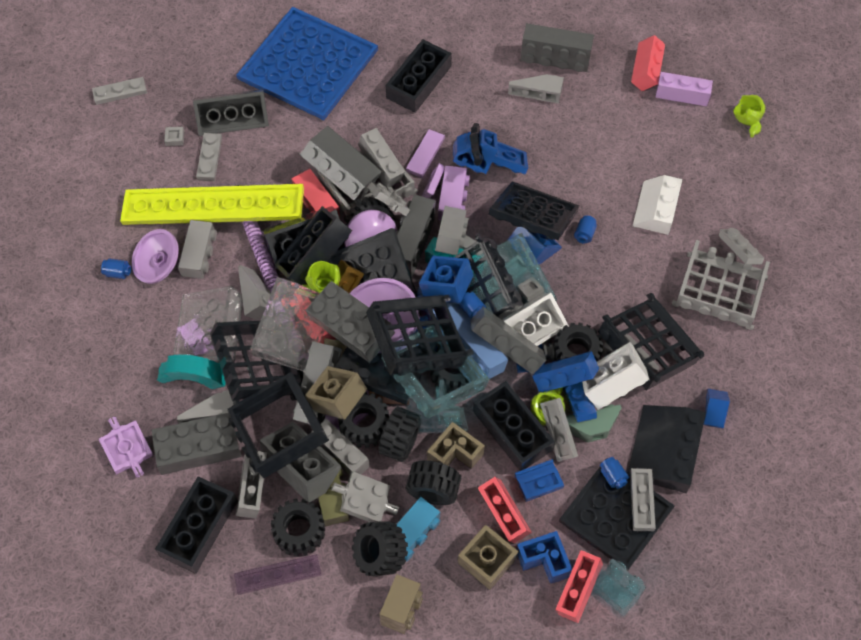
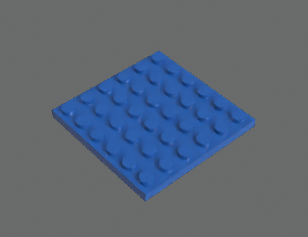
(307, 63)

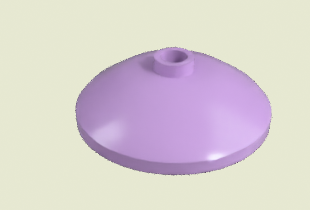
(368, 224)
(155, 256)

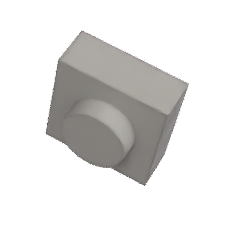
(174, 136)
(530, 289)

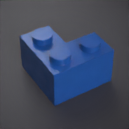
(545, 551)

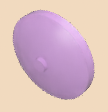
(386, 289)

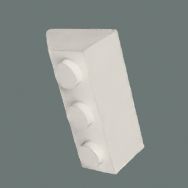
(657, 204)
(538, 319)
(616, 376)

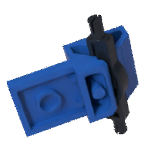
(481, 148)

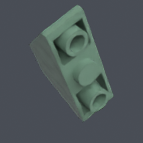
(596, 428)

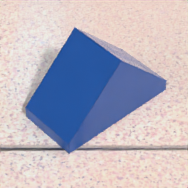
(716, 408)

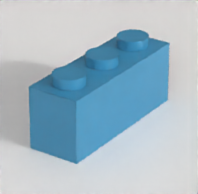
(417, 524)

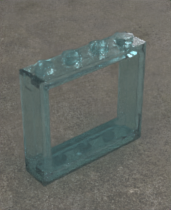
(413, 388)

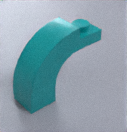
(192, 368)

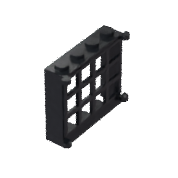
(498, 270)
(616, 339)
(419, 364)
(228, 367)

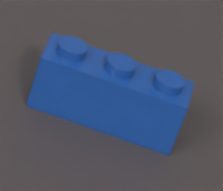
(566, 372)

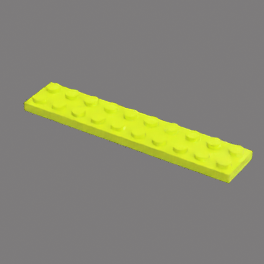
(212, 204)

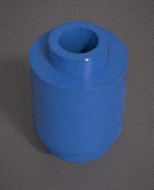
(585, 229)
(115, 268)
(471, 304)
(614, 473)

